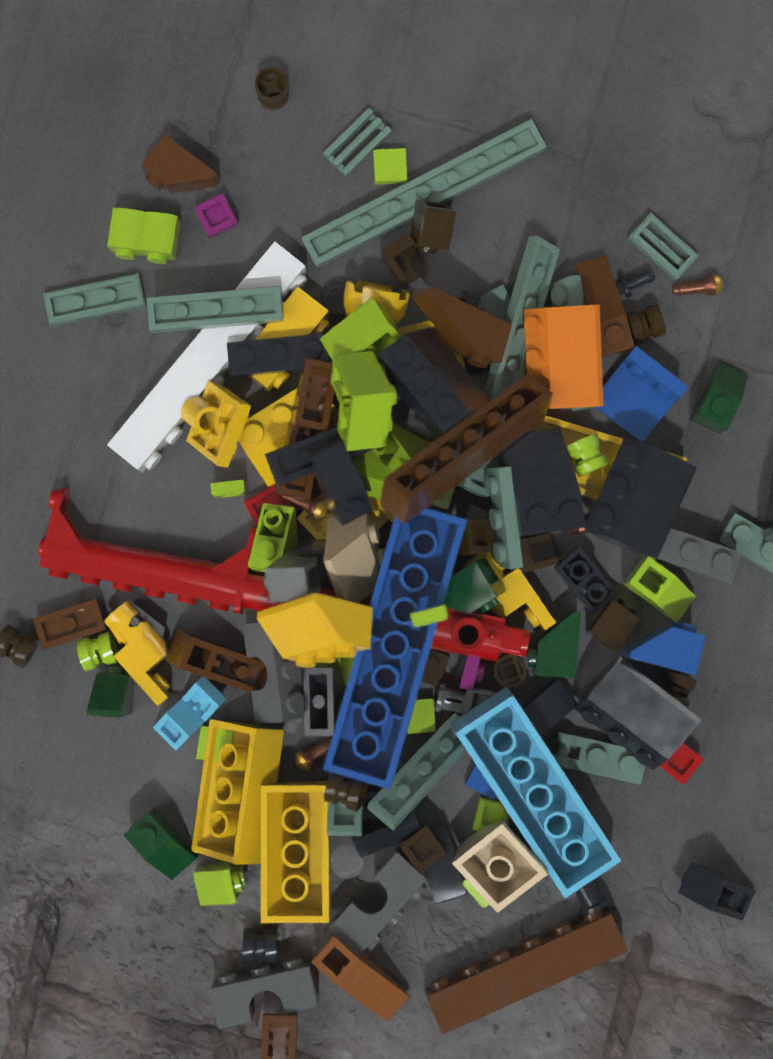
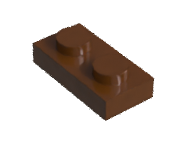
(70, 624)

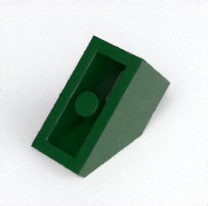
(720, 398)
(474, 588)
(557, 649)
(111, 693)
(160, 844)

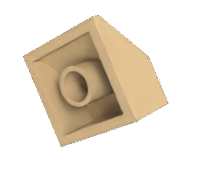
(353, 557)
(498, 865)

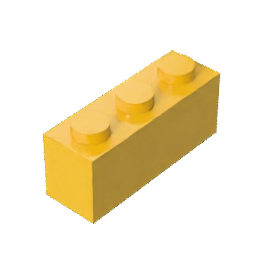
(301, 317)

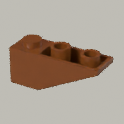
(359, 977)

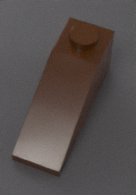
(601, 290)
(465, 327)
(216, 662)

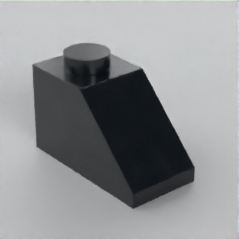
(340, 482)
(322, 700)
(716, 891)

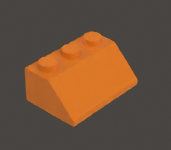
(566, 354)

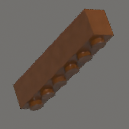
(465, 448)
(524, 970)

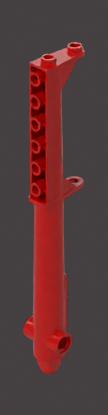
(226, 583)

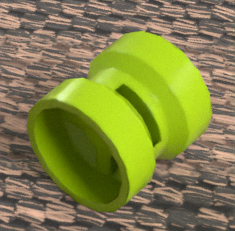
(587, 455)
(97, 651)

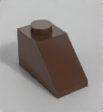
(176, 169)

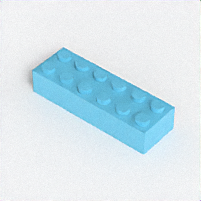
(535, 792)

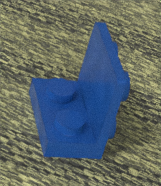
(640, 394)

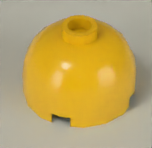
(392, 302)

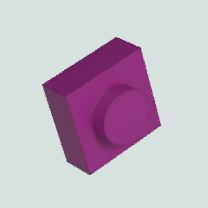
(216, 216)
(472, 673)

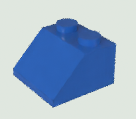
(669, 647)

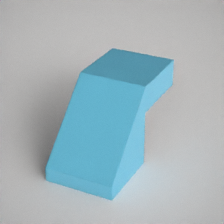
(189, 713)

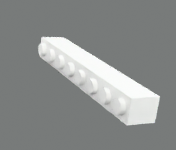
(205, 359)

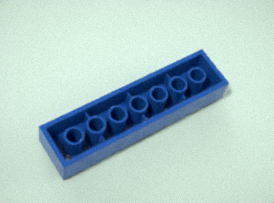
(390, 673)

